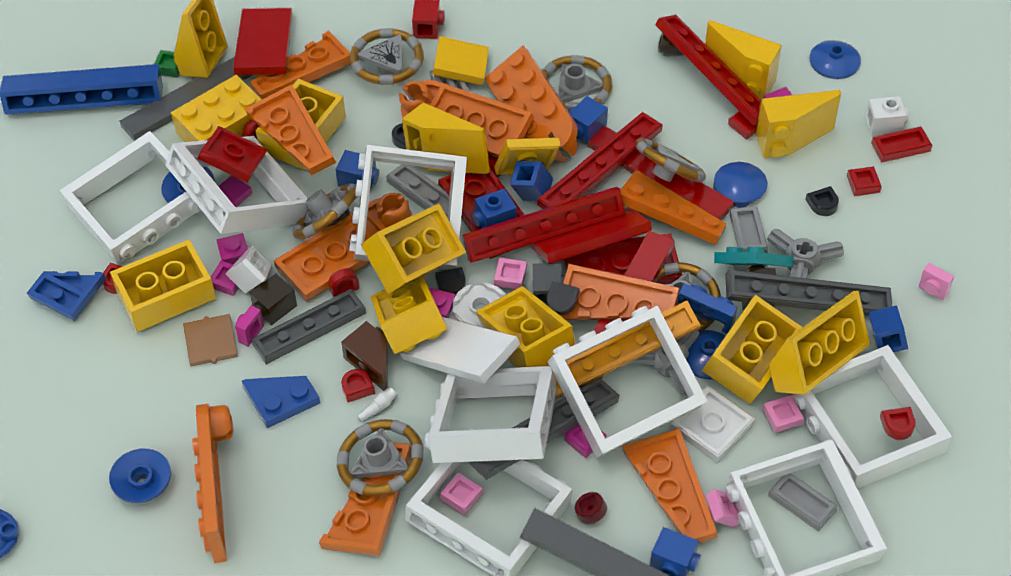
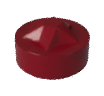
(590, 507)

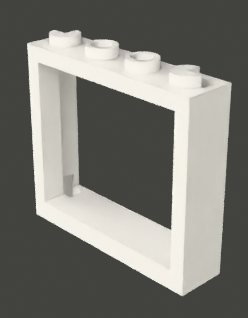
(456, 164)
(109, 174)
(226, 217)
(906, 392)
(579, 405)
(494, 443)
(844, 489)
(470, 545)

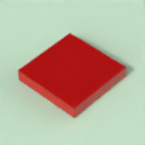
(232, 154)

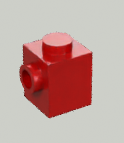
(427, 19)

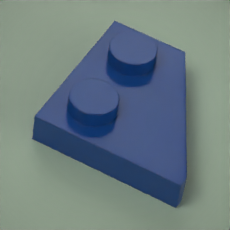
(708, 306)

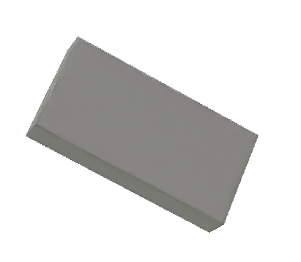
(748, 228)
(803, 501)

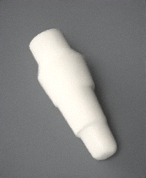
(379, 403)

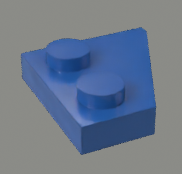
(66, 292)
(280, 397)

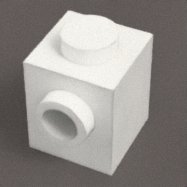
(886, 115)

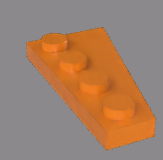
(309, 65)
(291, 126)
(670, 208)
(615, 295)
(671, 478)

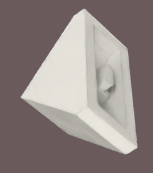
(249, 270)

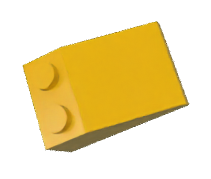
(199, 40)
(747, 55)
(795, 121)
(413, 248)
(408, 315)
(533, 323)

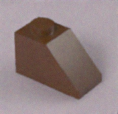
(368, 351)

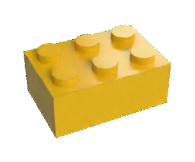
(215, 108)
(324, 108)
(163, 285)
(748, 348)

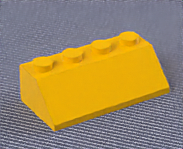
(820, 347)

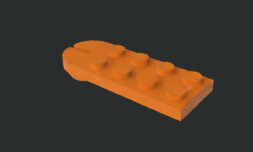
(524, 86)
(497, 118)
(316, 259)
(213, 425)

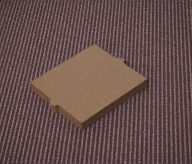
(210, 340)

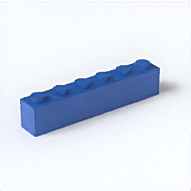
(81, 89)

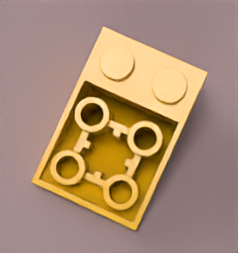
(442, 133)

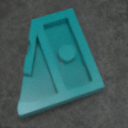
(752, 257)

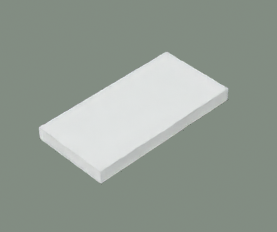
(464, 351)

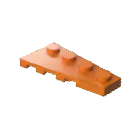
(365, 519)

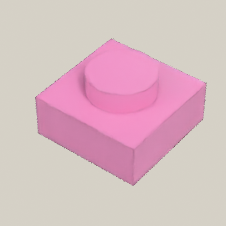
(510, 273)
(936, 281)
(783, 414)
(461, 493)
(722, 509)

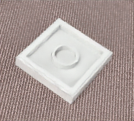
(714, 426)

